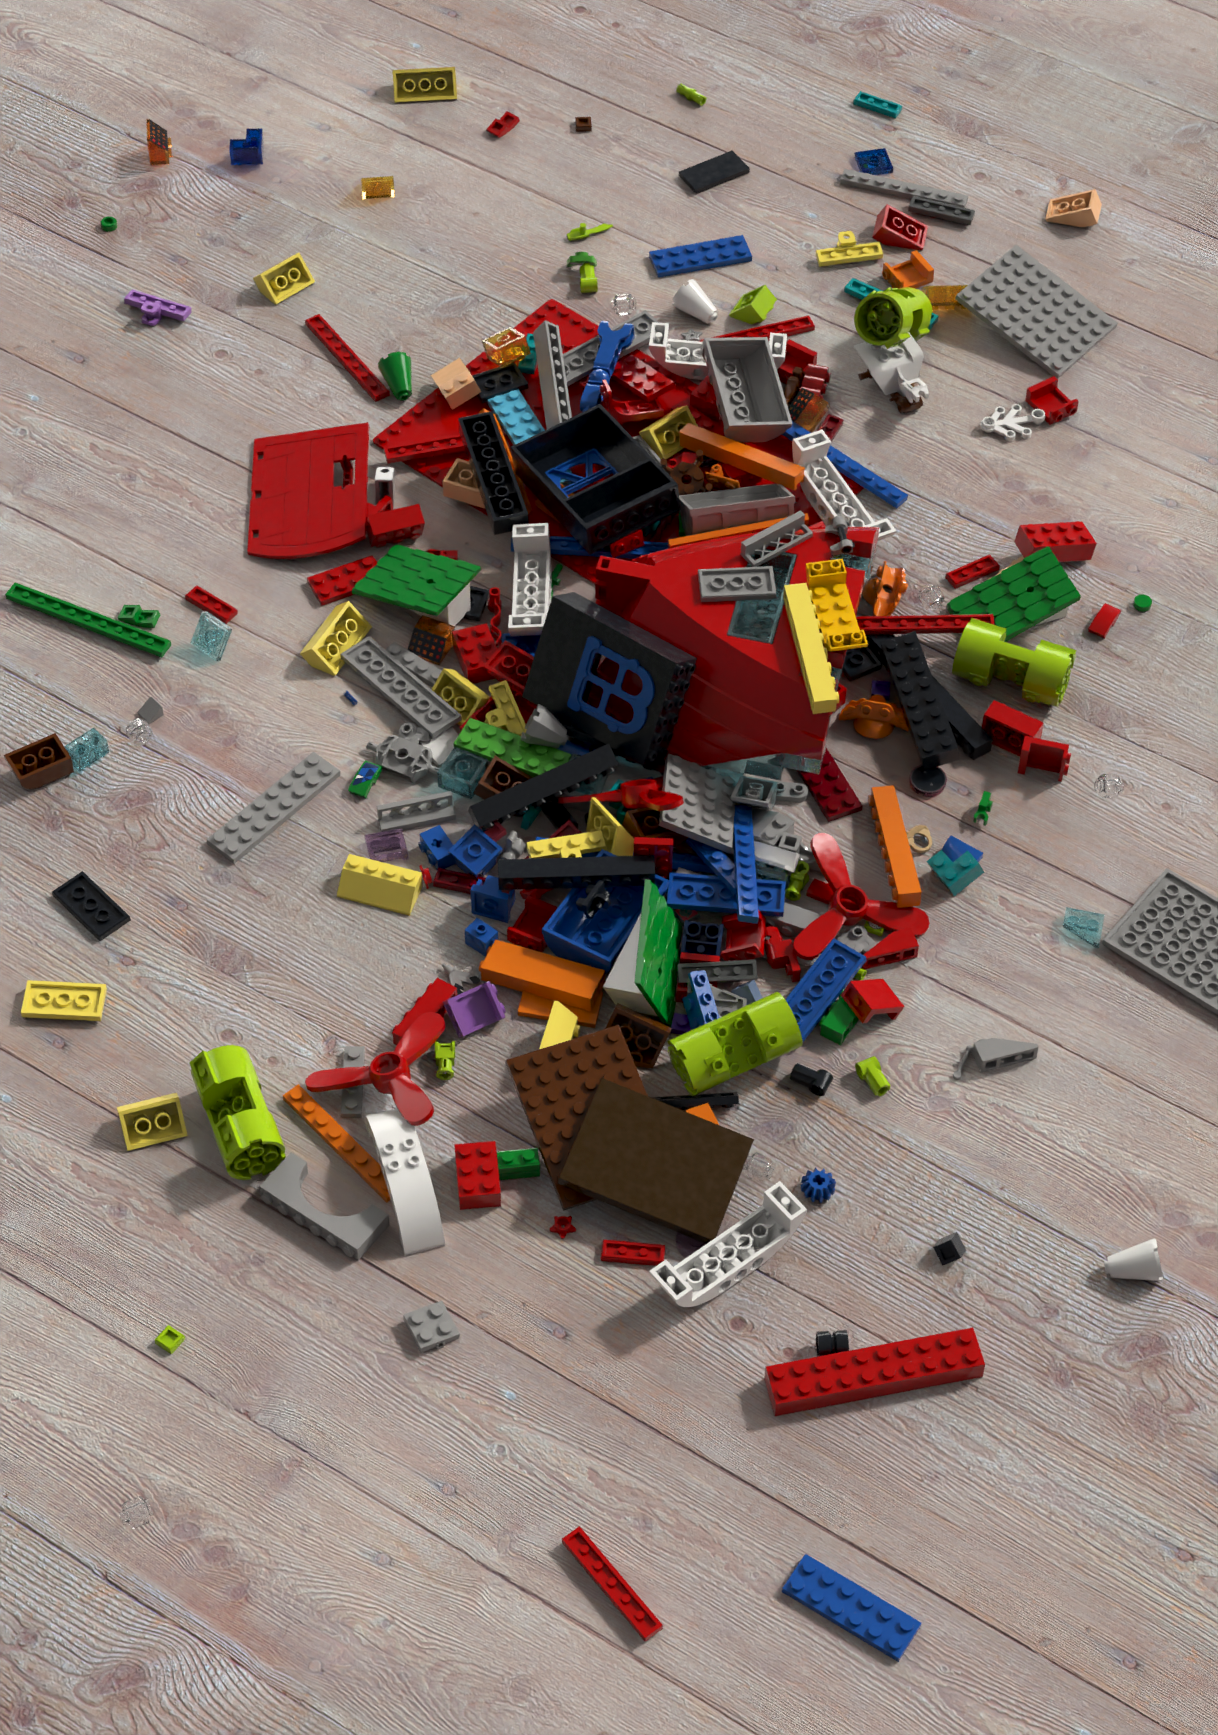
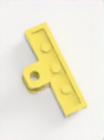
(848, 251)
(507, 713)
(566, 846)

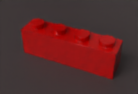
(430, 1002)

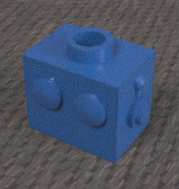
(480, 936)

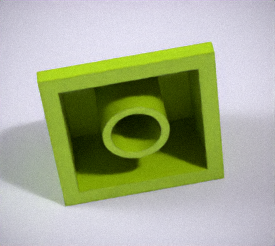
(754, 305)

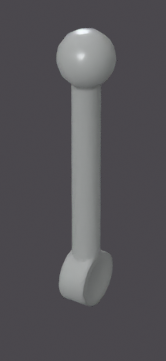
(957, 1074)

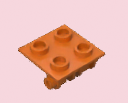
(718, 480)

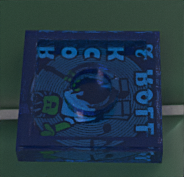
(874, 161)

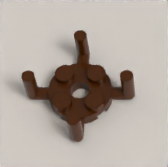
(688, 470)

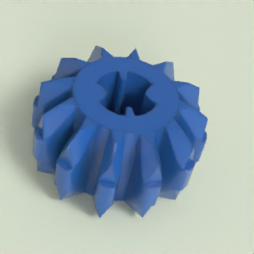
(818, 1185)

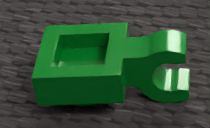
(984, 806)

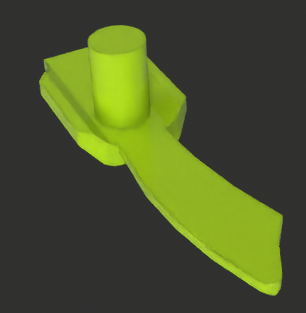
(582, 232)

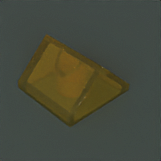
(377, 187)

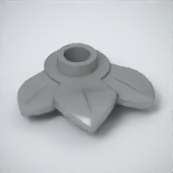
(415, 733)
(855, 941)

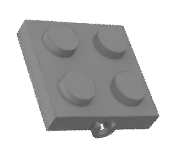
(431, 1326)

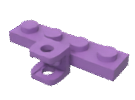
(156, 307)

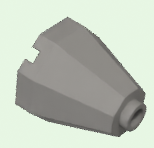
(544, 729)

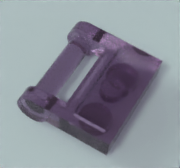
(386, 841)

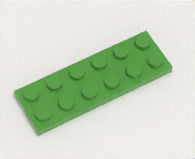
(492, 741)

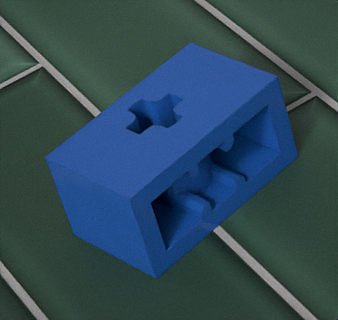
(436, 846)

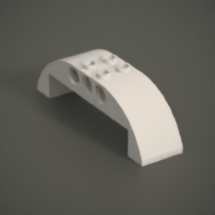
(685, 356)
(827, 488)
(531, 579)
(406, 1181)
(733, 1252)

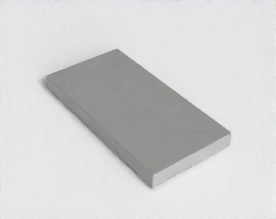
(736, 584)

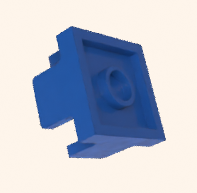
(475, 852)
(490, 901)

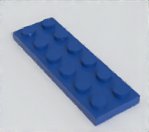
(700, 256)
(712, 895)
(823, 984)
(851, 1607)

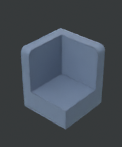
(748, 991)

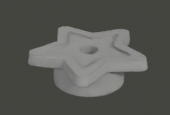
(691, 335)

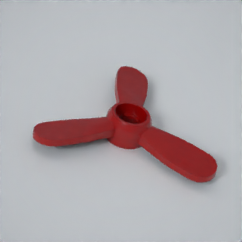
(635, 795)
(821, 931)
(391, 1071)

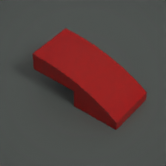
(503, 125)
(1104, 620)

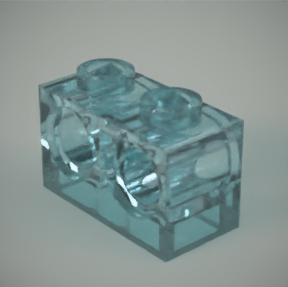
(87, 749)

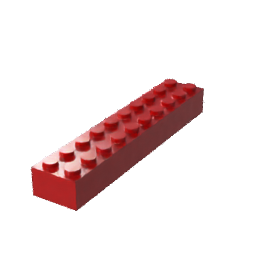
(874, 1371)

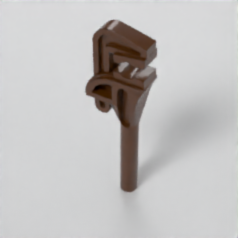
(793, 385)

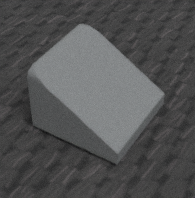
(151, 710)

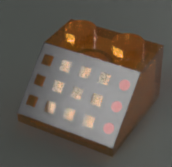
(158, 144)
(808, 409)
(431, 639)

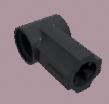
(817, 1081)

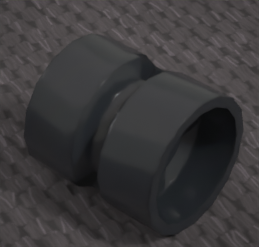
(831, 1344)

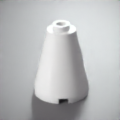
(695, 302)
(1136, 1262)

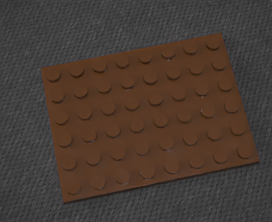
(559, 1088)

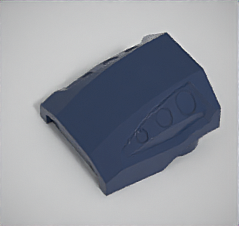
(702, 938)

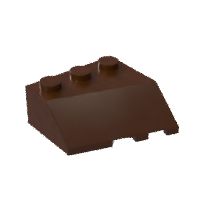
(642, 1035)

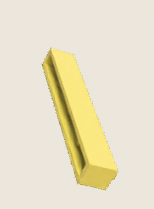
(810, 648)

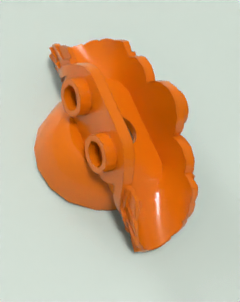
(883, 602)
(874, 716)

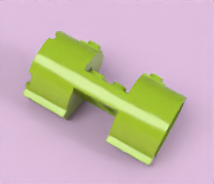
(895, 315)
(1040, 672)
(735, 1043)
(237, 1111)

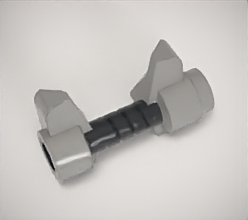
(840, 527)

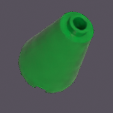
(398, 374)

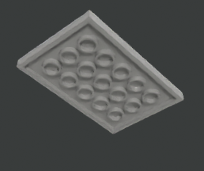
(707, 804)

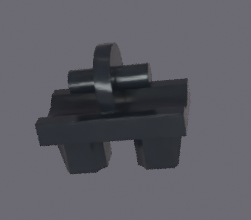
(596, 899)

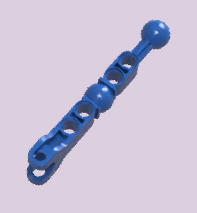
(610, 347)

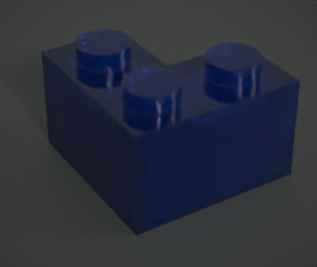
(248, 150)

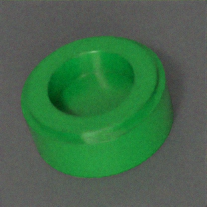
(108, 224)
(1142, 603)

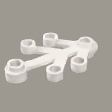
(991, 424)

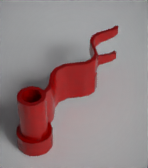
(495, 606)

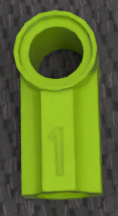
(588, 281)
(871, 1071)

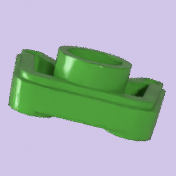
(581, 258)

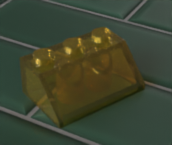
(943, 296)

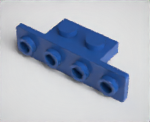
(700, 1003)

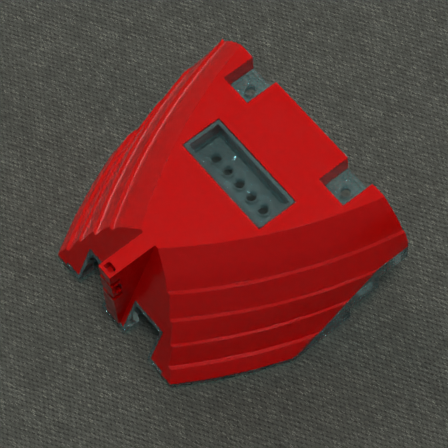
(748, 689)

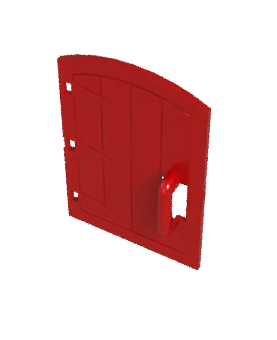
(298, 505)

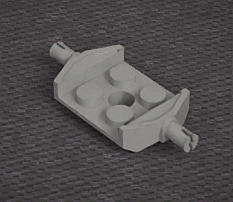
(414, 765)

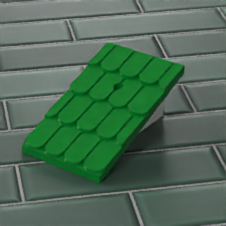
(421, 583)
(1021, 595)
(647, 965)

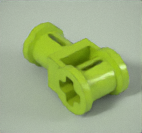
(797, 881)
(445, 1059)

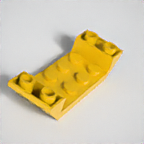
(834, 605)

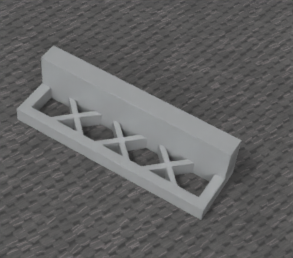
(772, 537)
(416, 815)

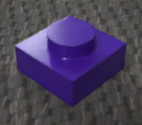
(881, 688)
(680, 1024)

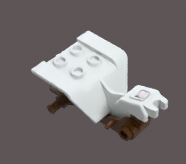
(896, 372)

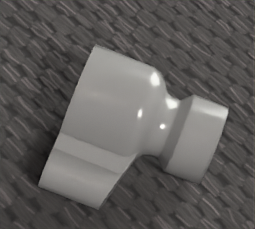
(514, 847)

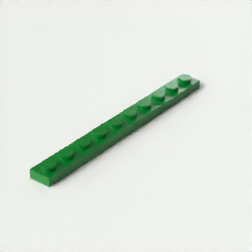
(88, 619)

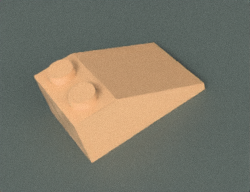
(1075, 209)
(456, 383)

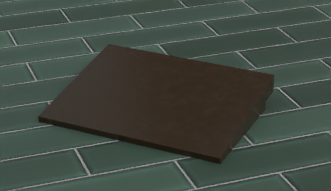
(656, 1161)

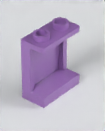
(474, 1009)

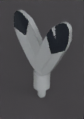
(457, 977)

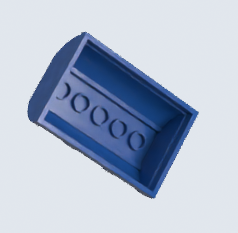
(598, 939)

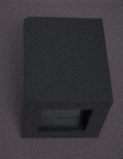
(949, 1248)

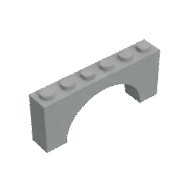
(350, 1233)

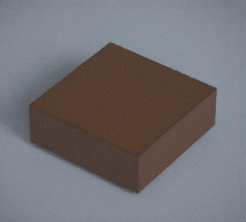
(583, 124)

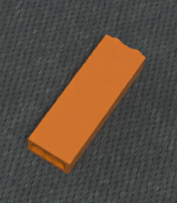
(542, 975)

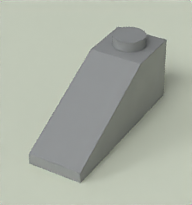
(998, 1053)

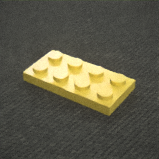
(63, 1000)

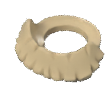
(921, 830)

